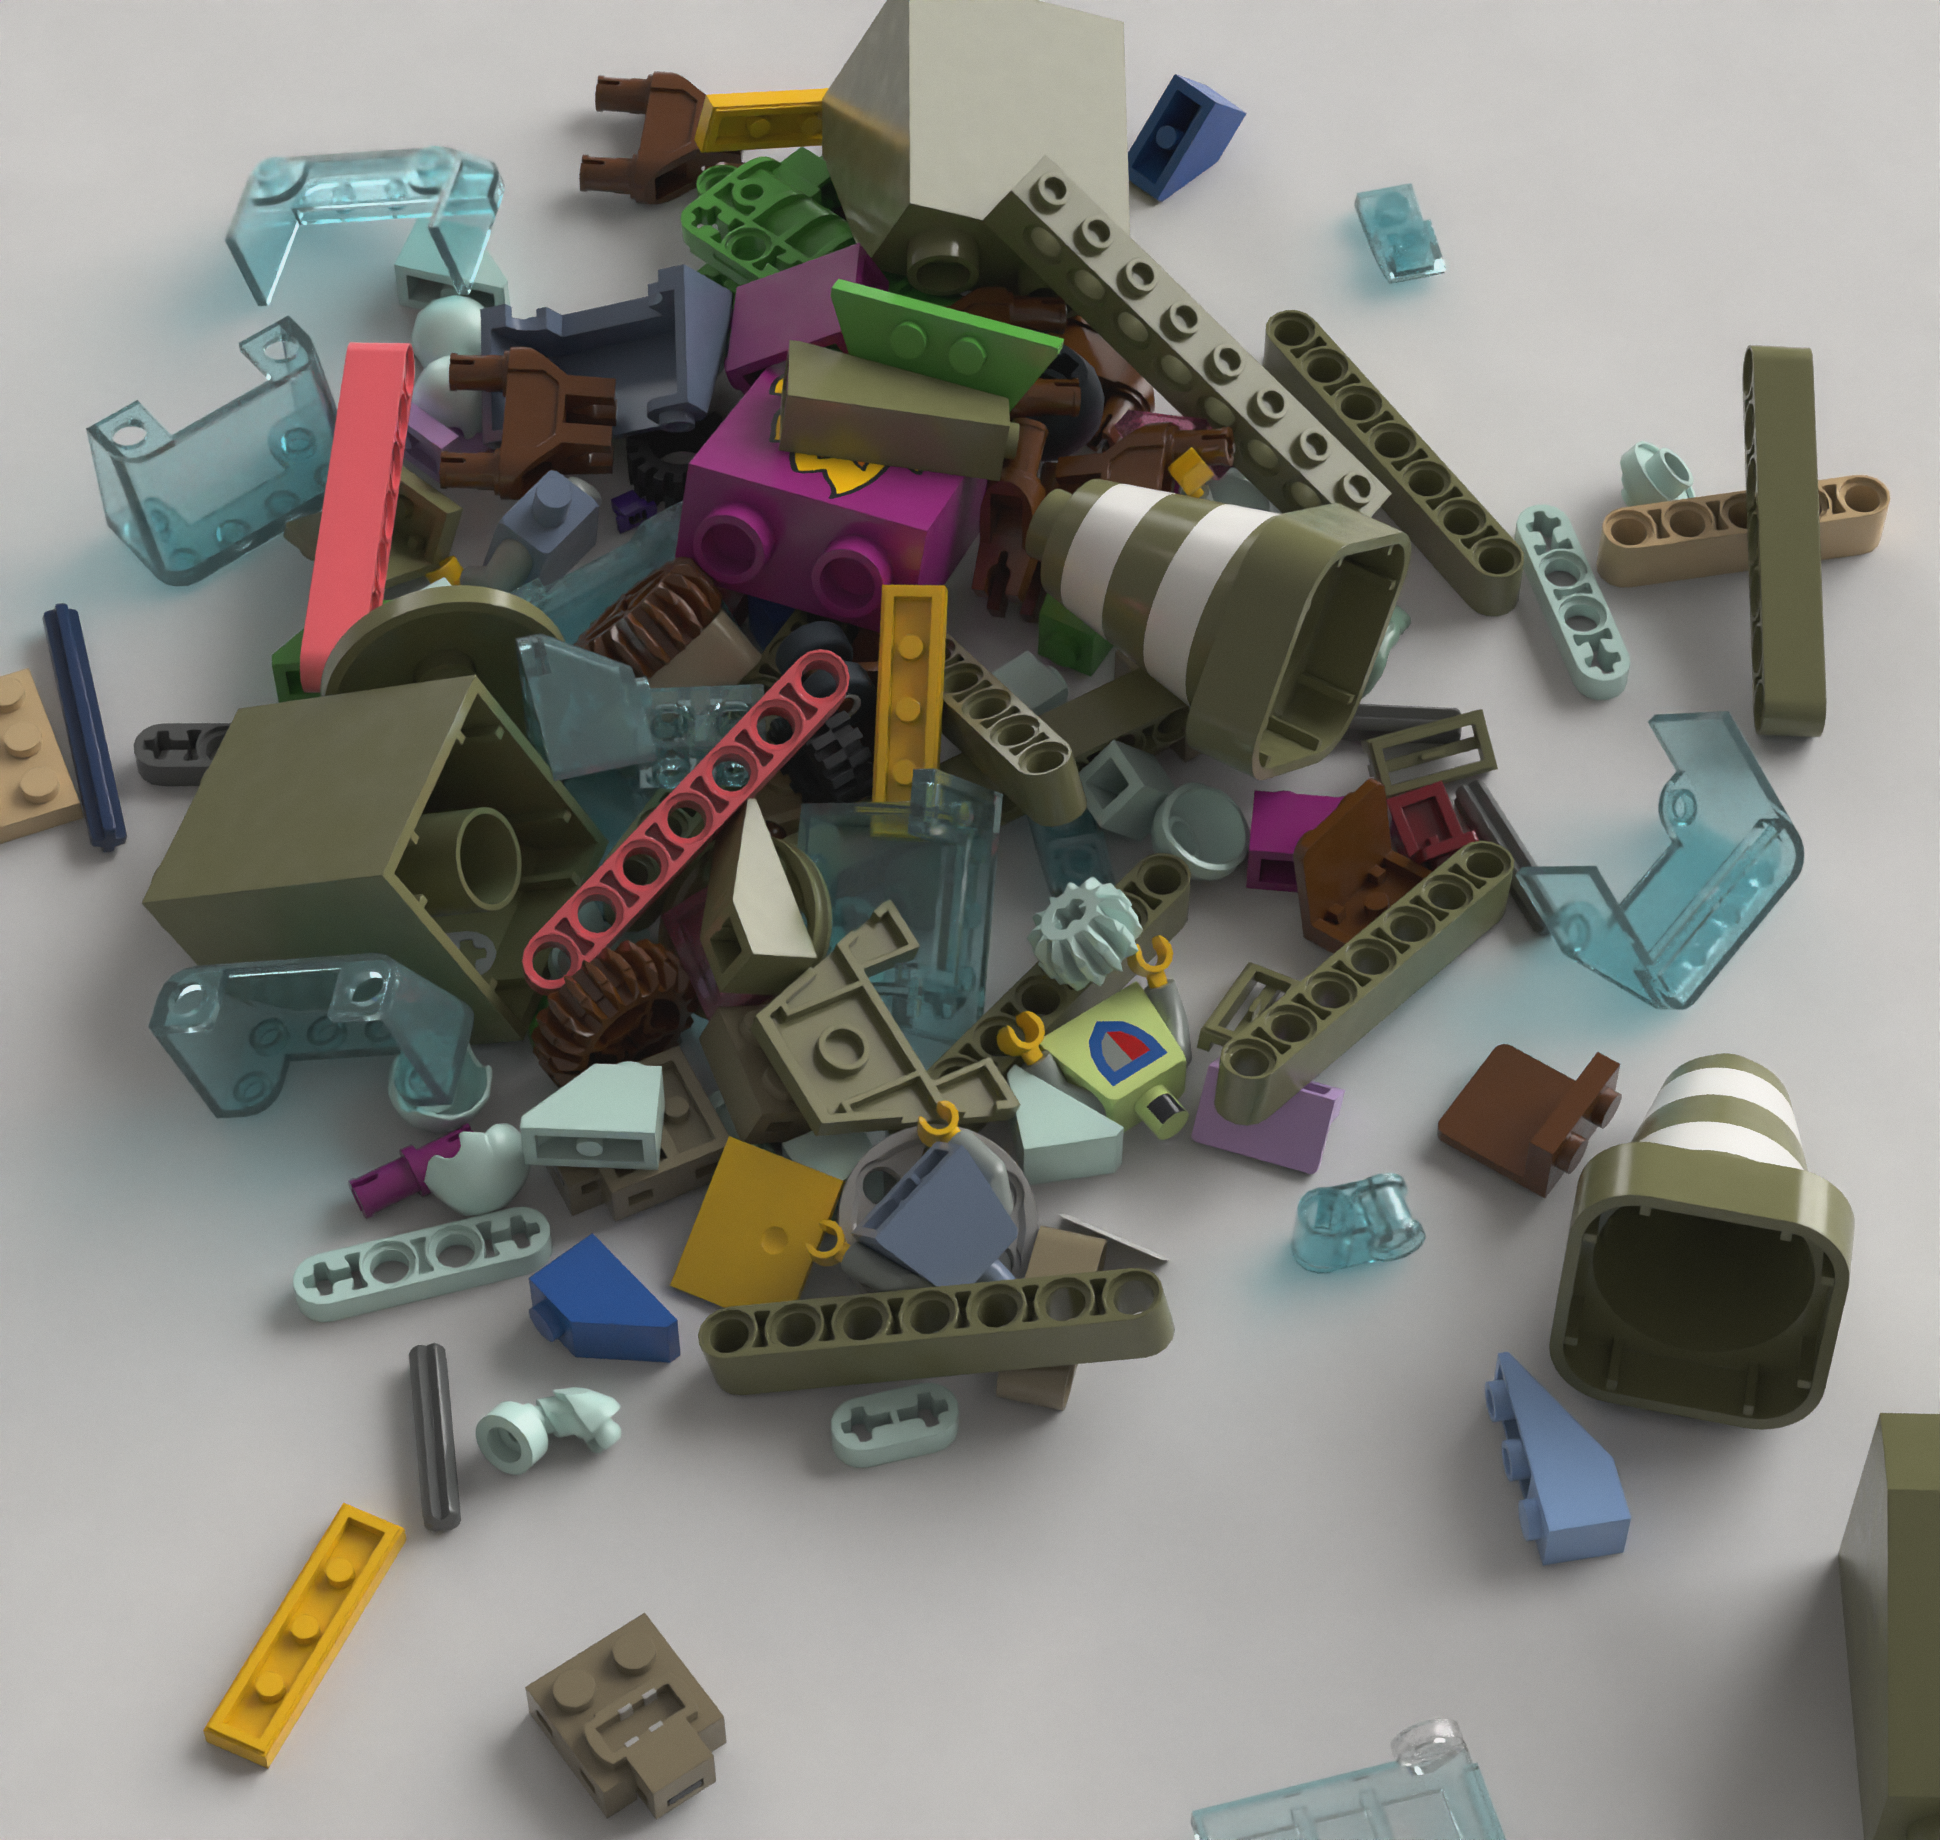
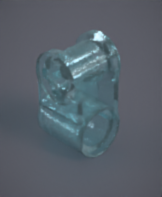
(1361, 1223)

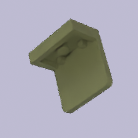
(421, 530)

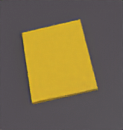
(755, 1228)

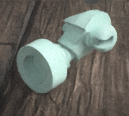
(516, 1434)

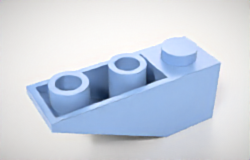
(1565, 1476)

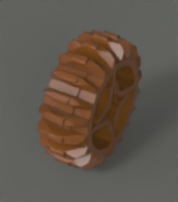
(655, 617)
(615, 1011)

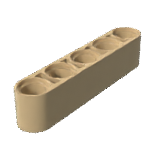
(1710, 533)

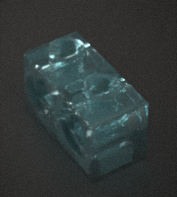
(689, 725)

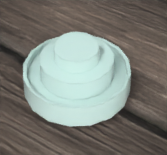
(1654, 475)

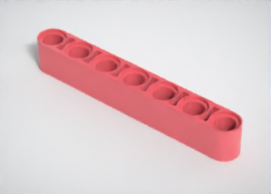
(358, 498)
(695, 791)

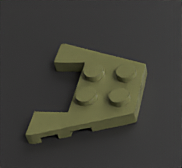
(848, 1055)

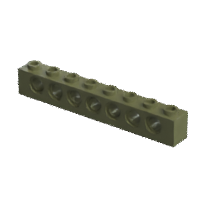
(1177, 344)

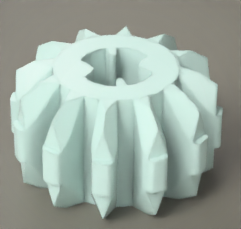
(1085, 933)

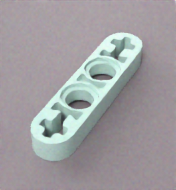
(1579, 599)
(426, 1274)

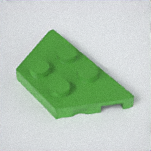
(942, 341)

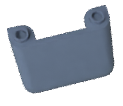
(655, 346)

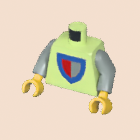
(1119, 1055)

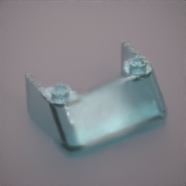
(435, 182)
(589, 728)
(1704, 893)

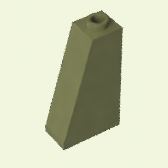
(891, 416)

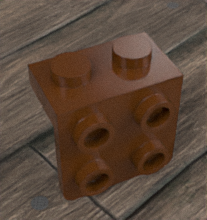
(1350, 870)
(1530, 1116)

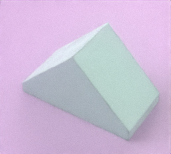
(1059, 1135)

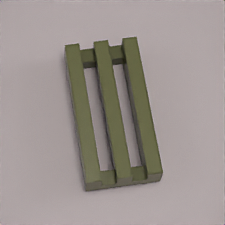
(1380, 768)
(1215, 1029)

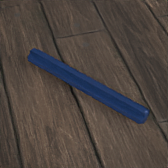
(84, 728)

